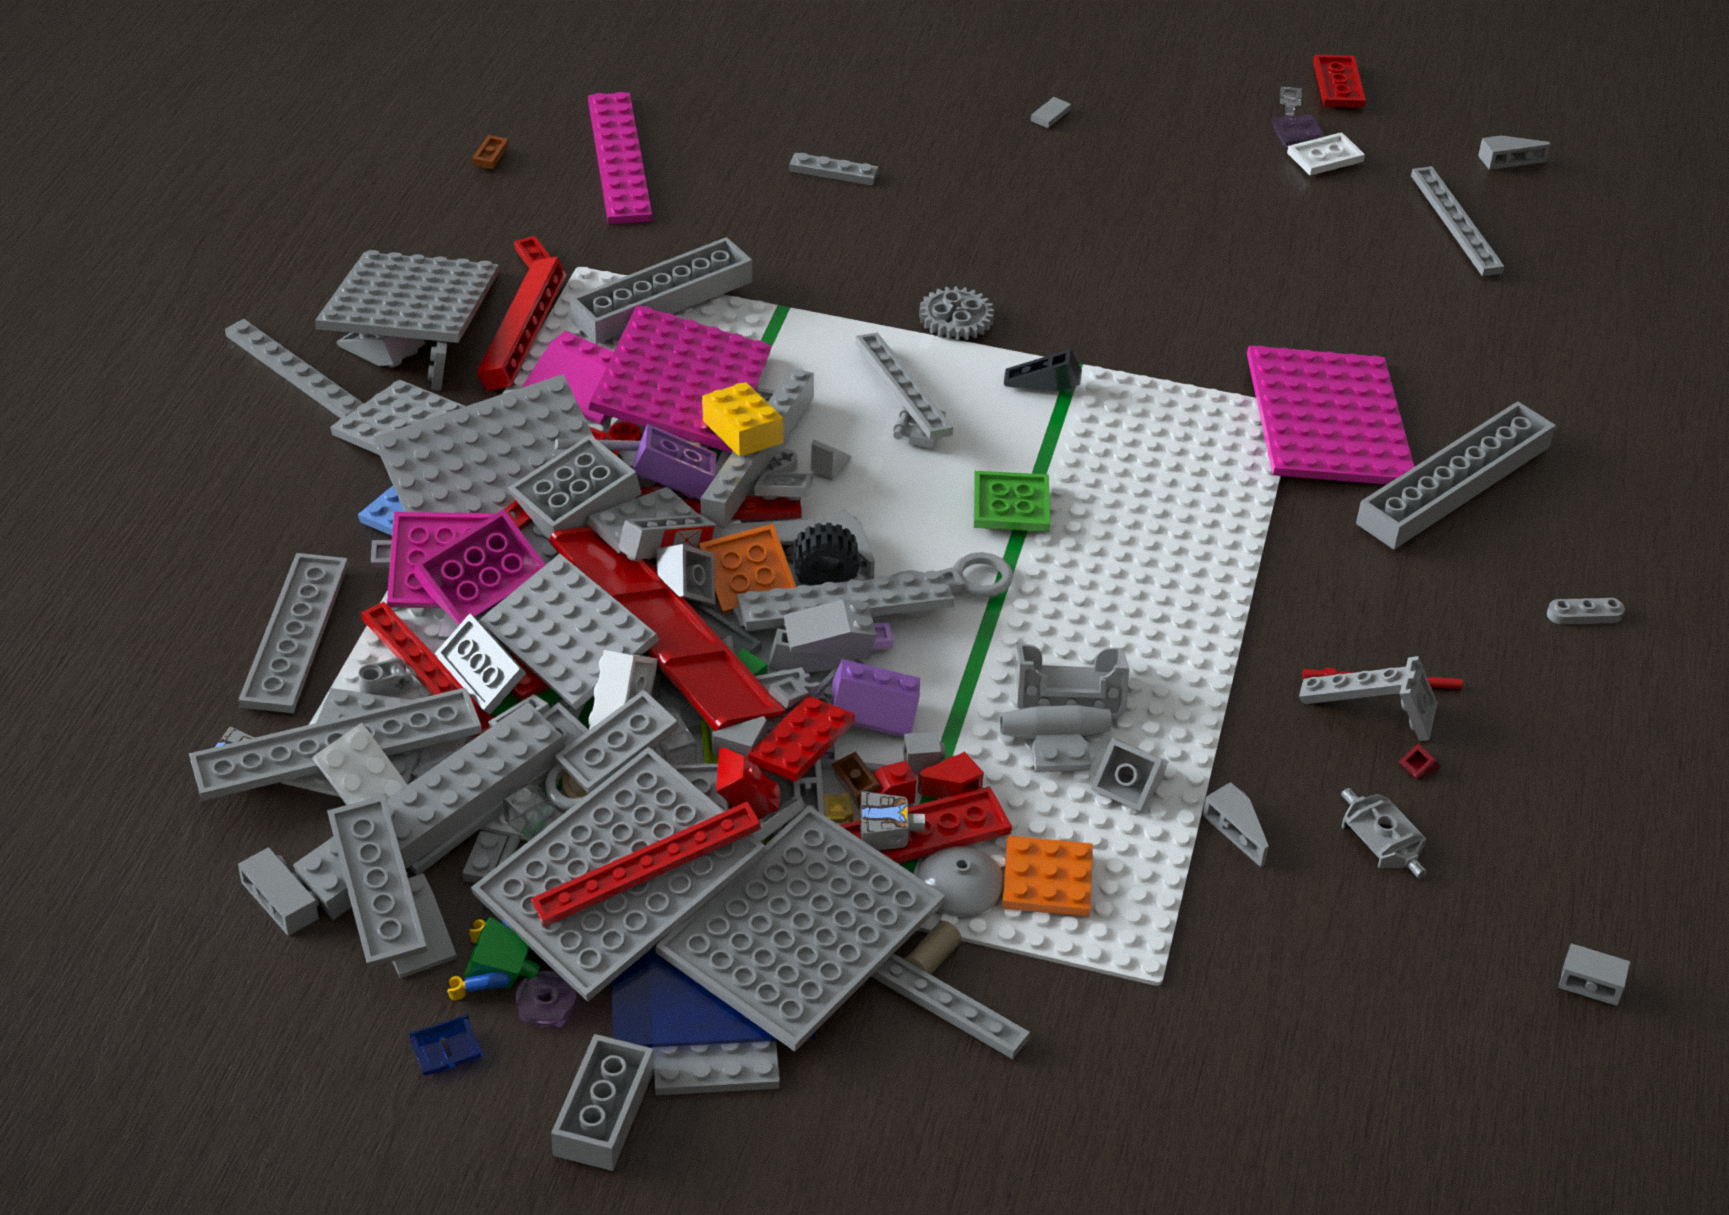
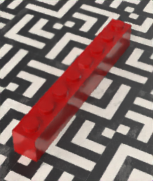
(521, 324)

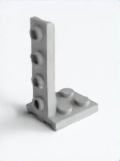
(1409, 681)

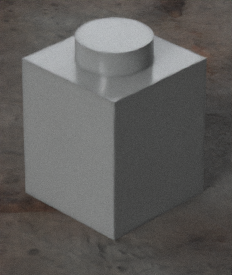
(923, 750)

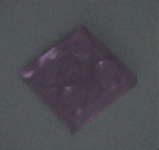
(1297, 129)

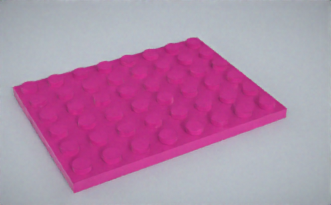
(666, 369)
(1329, 415)

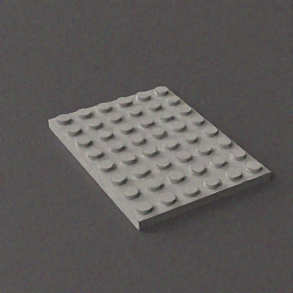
(408, 296)
(620, 816)
(801, 927)

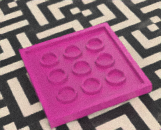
(413, 539)

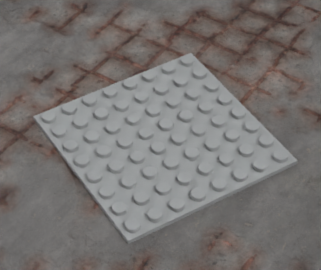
(478, 451)

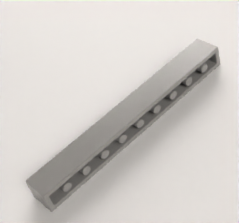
(741, 473)

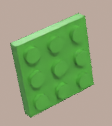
(1011, 501)

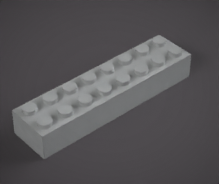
(663, 287)

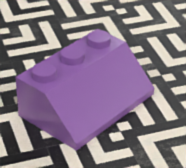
(675, 462)
(877, 696)

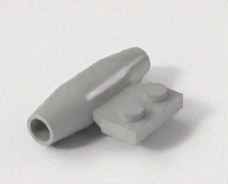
(1057, 734)

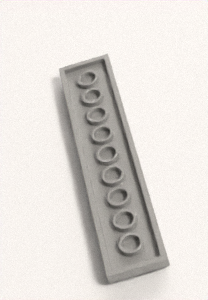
(290, 752)

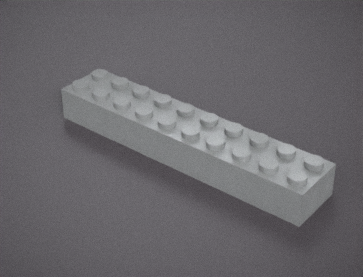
(1455, 475)
(447, 798)

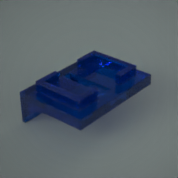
(458, 1037)

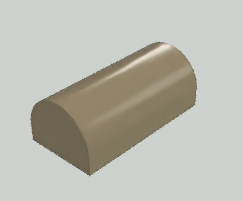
(935, 947)

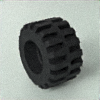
(829, 542)

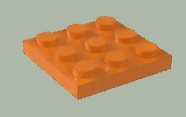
(748, 563)
(1048, 876)

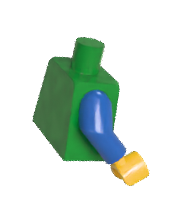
(494, 961)

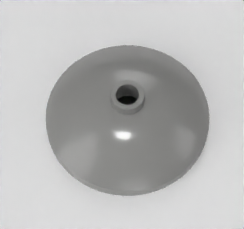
(966, 877)

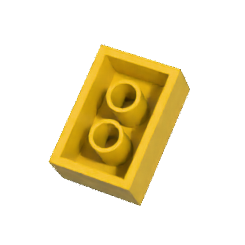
(743, 419)

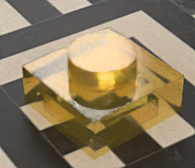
(838, 807)

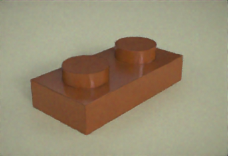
(490, 152)

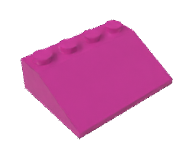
(580, 363)
(478, 567)

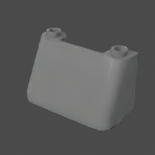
(1096, 686)

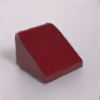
(1419, 762)

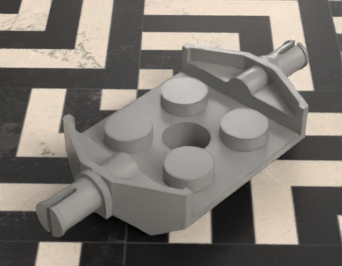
(1393, 846)

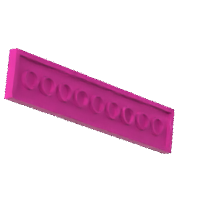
(619, 158)

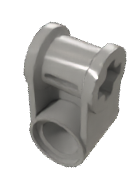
(383, 678)

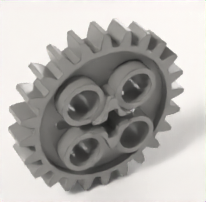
(956, 313)

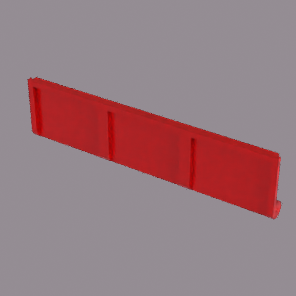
(687, 647)

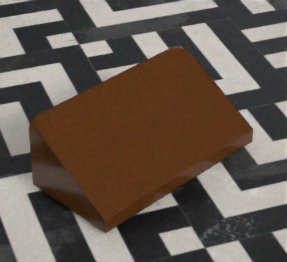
(855, 777)

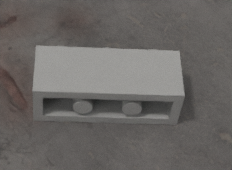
(279, 891)

